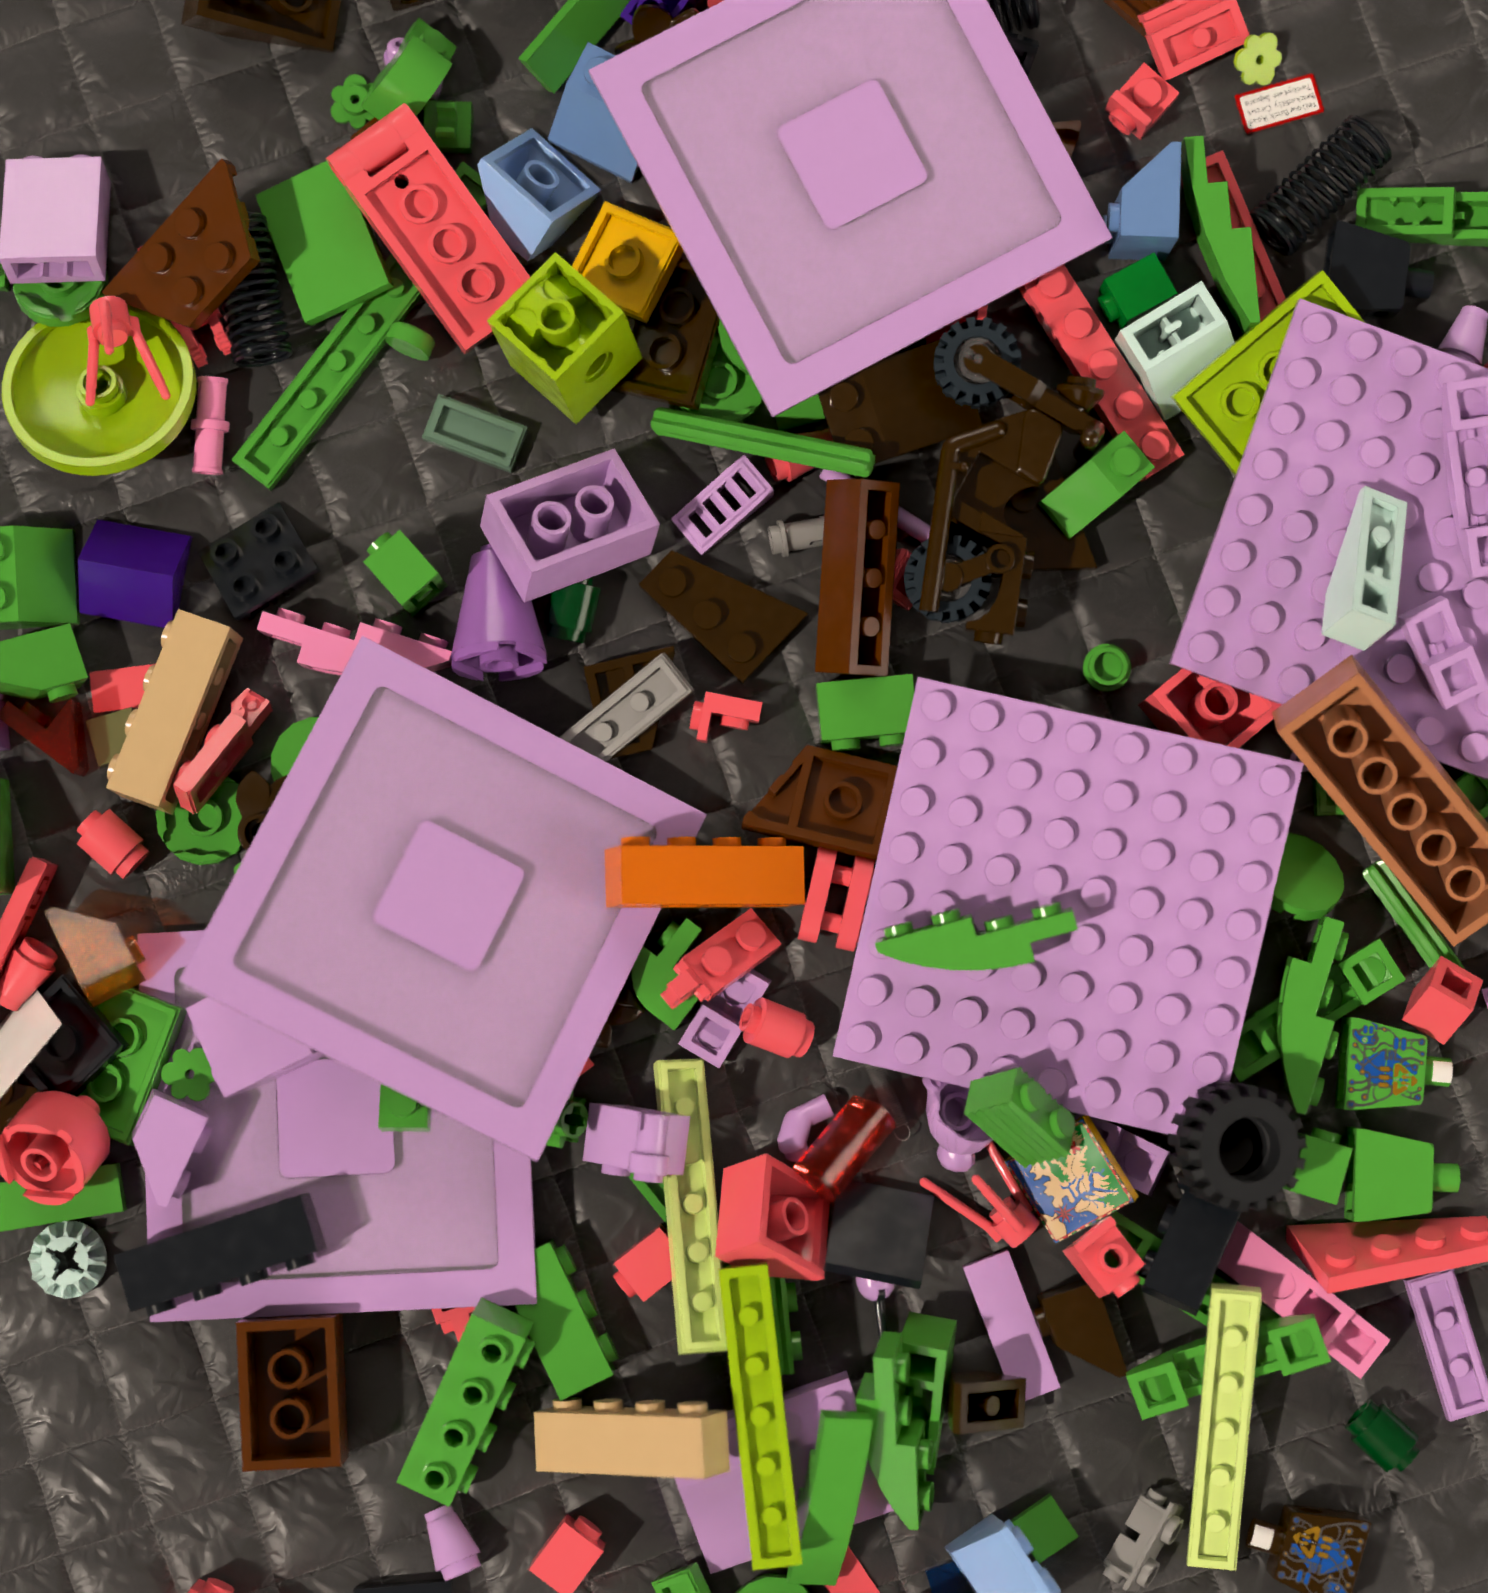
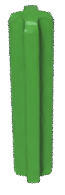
(1408, 914)

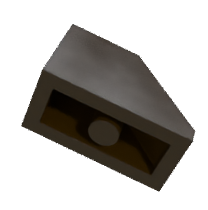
(1080, 1325)
(985, 1402)

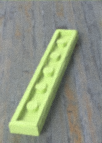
(692, 1212)
(1223, 1426)

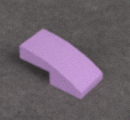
(1441, 652)
(717, 1021)
(1138, 1158)

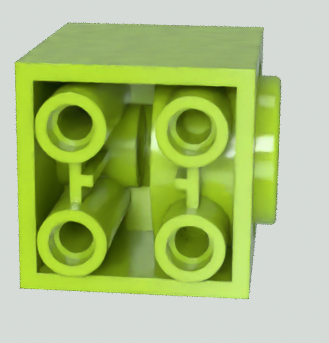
(565, 338)

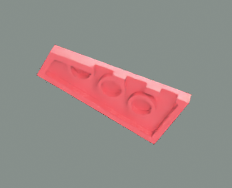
(1385, 1251)

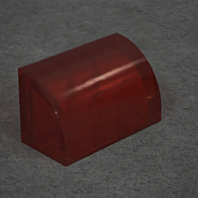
(845, 1147)

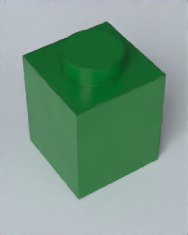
(1135, 291)

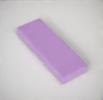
(1010, 1322)
(1449, 1343)

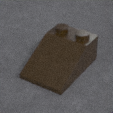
(280, 22)
(895, 406)

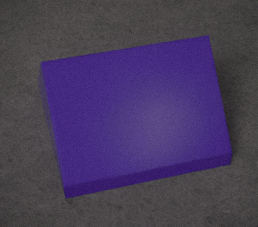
(132, 573)

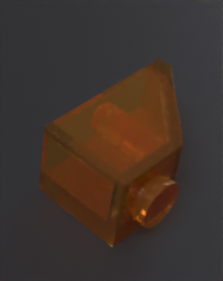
(97, 954)

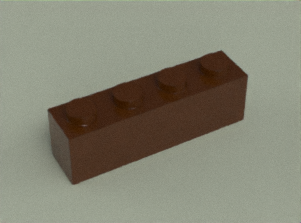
(857, 577)

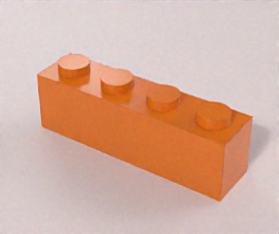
(704, 875)

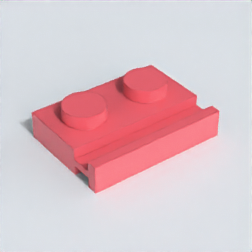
(1192, 32)

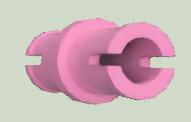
(210, 425)

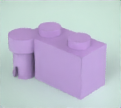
(636, 1141)

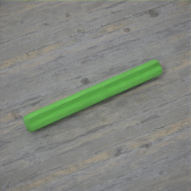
(763, 442)

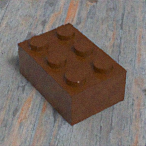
(292, 1392)

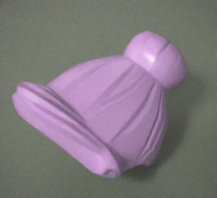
(951, 1128)

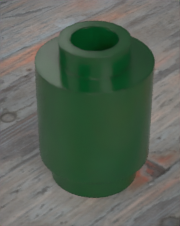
(572, 611)
(1383, 1436)

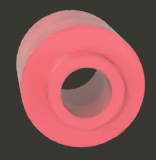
(112, 843)
(776, 1028)

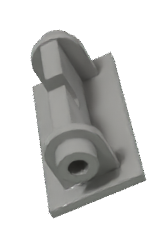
(1137, 1558)

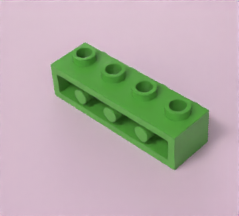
(466, 1401)

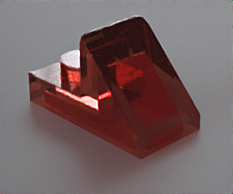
(63, 738)

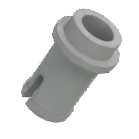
(796, 535)

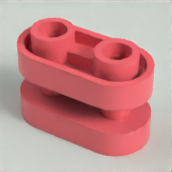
(850, 922)

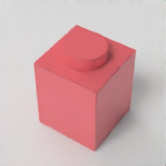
(1442, 1000)
(645, 1265)
(568, 1554)

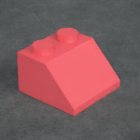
(1207, 710)
(772, 1219)

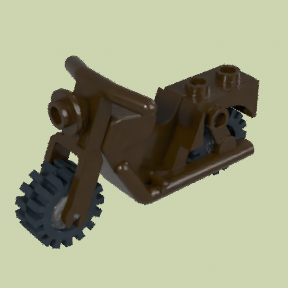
(984, 469)

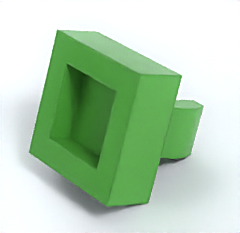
(450, 125)

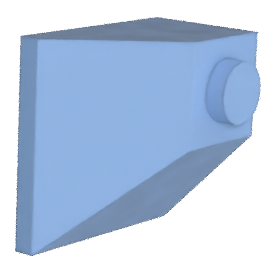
(533, 193)

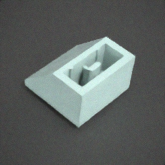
(1174, 345)

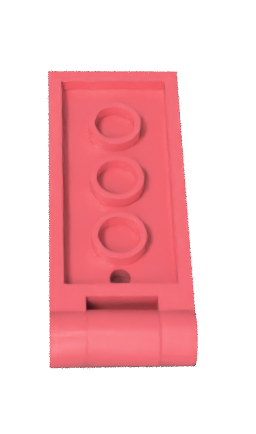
(431, 224)

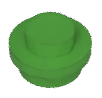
(1106, 667)

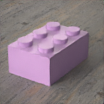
(569, 525)

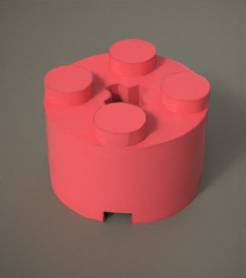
(54, 1146)

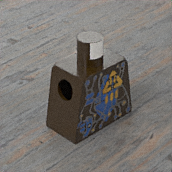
(1312, 1547)

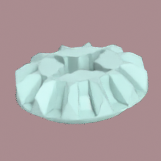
(89, 1254)

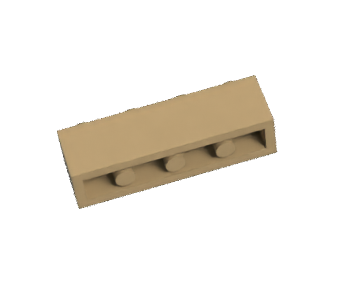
(173, 709)
(632, 1439)

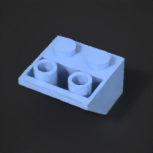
(996, 1559)

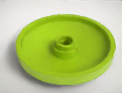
(129, 419)

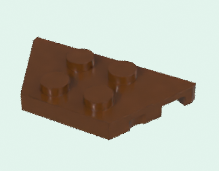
(193, 255)
(827, 802)

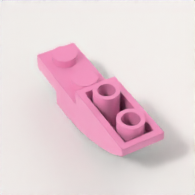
(331, 648)
(1293, 1292)

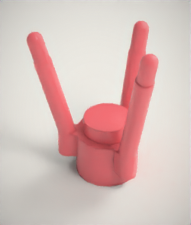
(111, 329)
(1011, 1218)

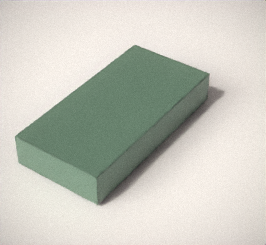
(475, 433)

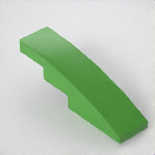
(1425, 214)
(1225, 249)
(831, 1495)

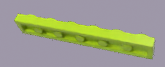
(760, 1416)

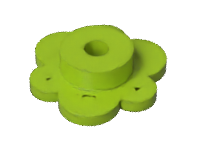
(1258, 59)

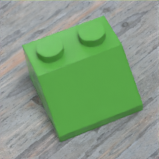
(37, 577)

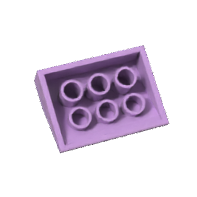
(718, 1502)

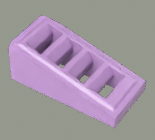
(725, 480)

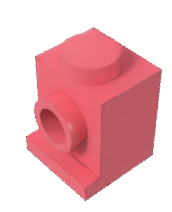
(1088, 1258)

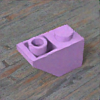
(165, 1140)

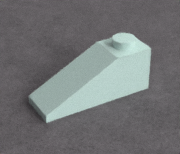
(1367, 573)

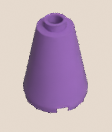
(495, 625)

